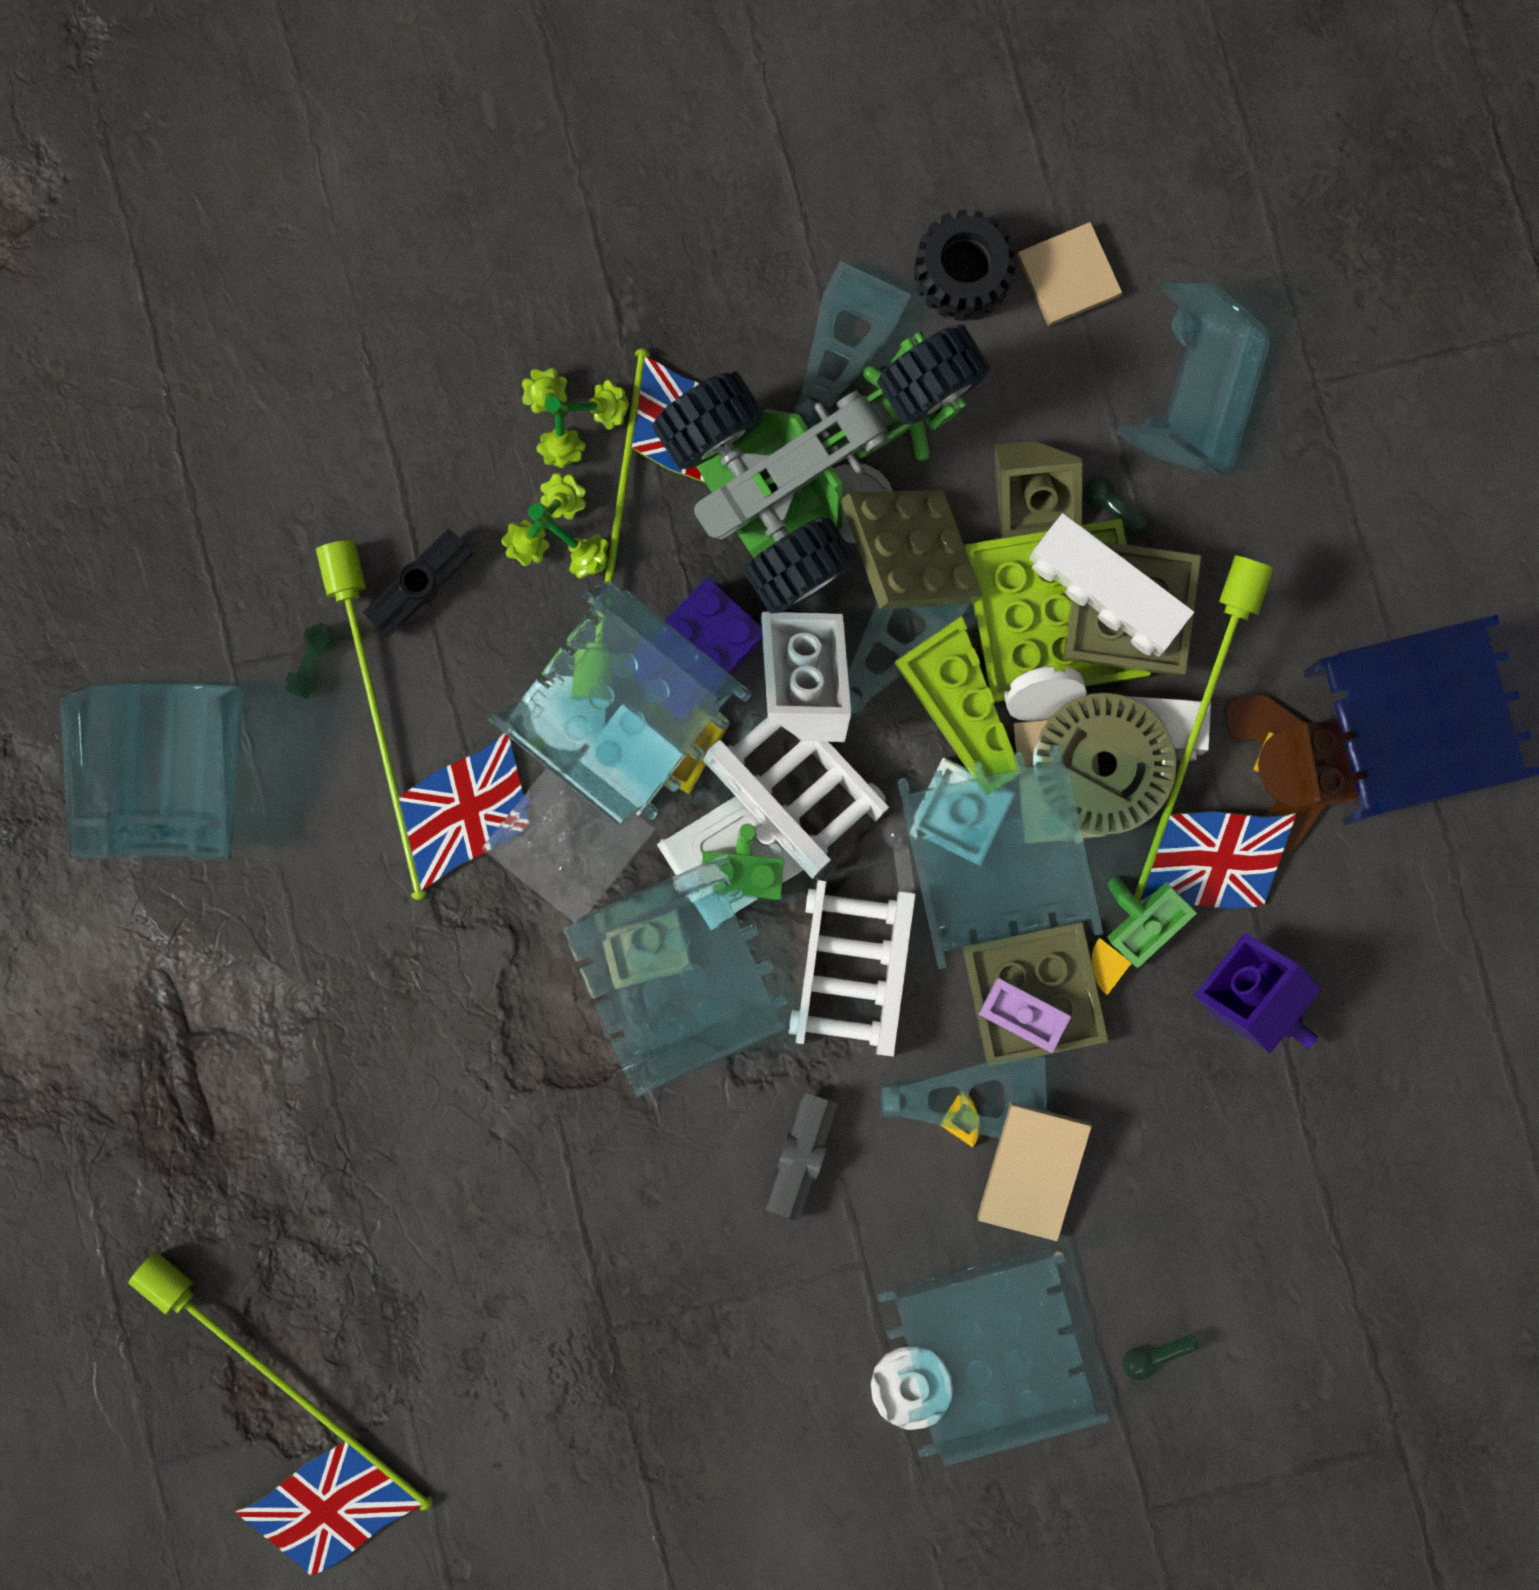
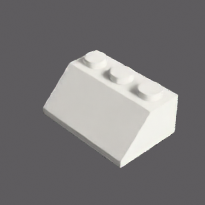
(807, 674)

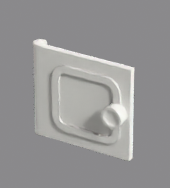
(718, 833)

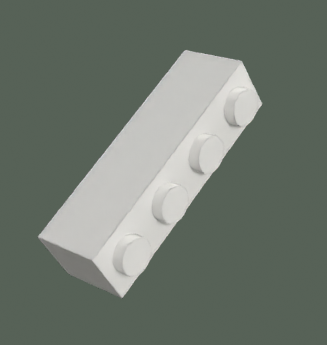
(1110, 586)

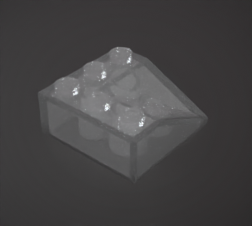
(565, 845)

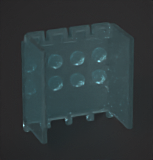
(620, 705)
(999, 853)
(675, 977)
(993, 1357)

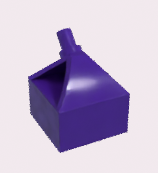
(1260, 995)

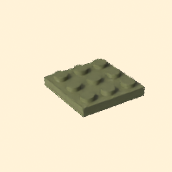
(911, 549)
(1095, 643)
(1050, 967)

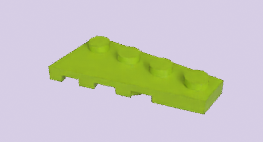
(955, 694)

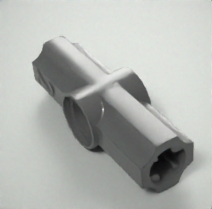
(801, 1156)

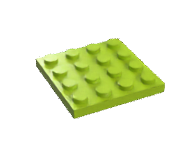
(1025, 616)

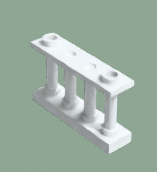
(784, 820)
(890, 953)

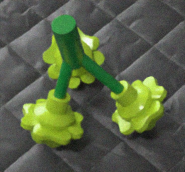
(548, 394)
(561, 497)

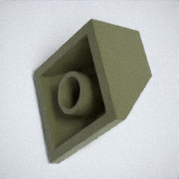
(1036, 487)

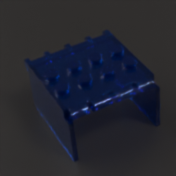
(1425, 718)

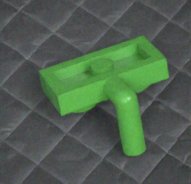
(753, 874)
(1149, 923)

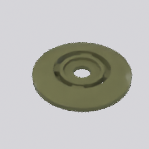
(1133, 736)

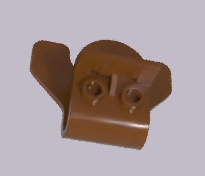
(1299, 764)

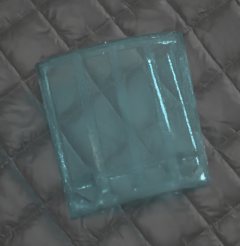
(151, 769)

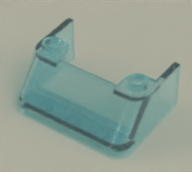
(1212, 385)

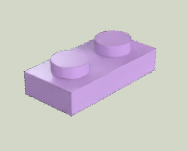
(1024, 1015)

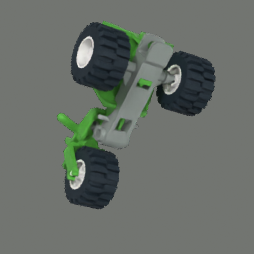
(776, 476)

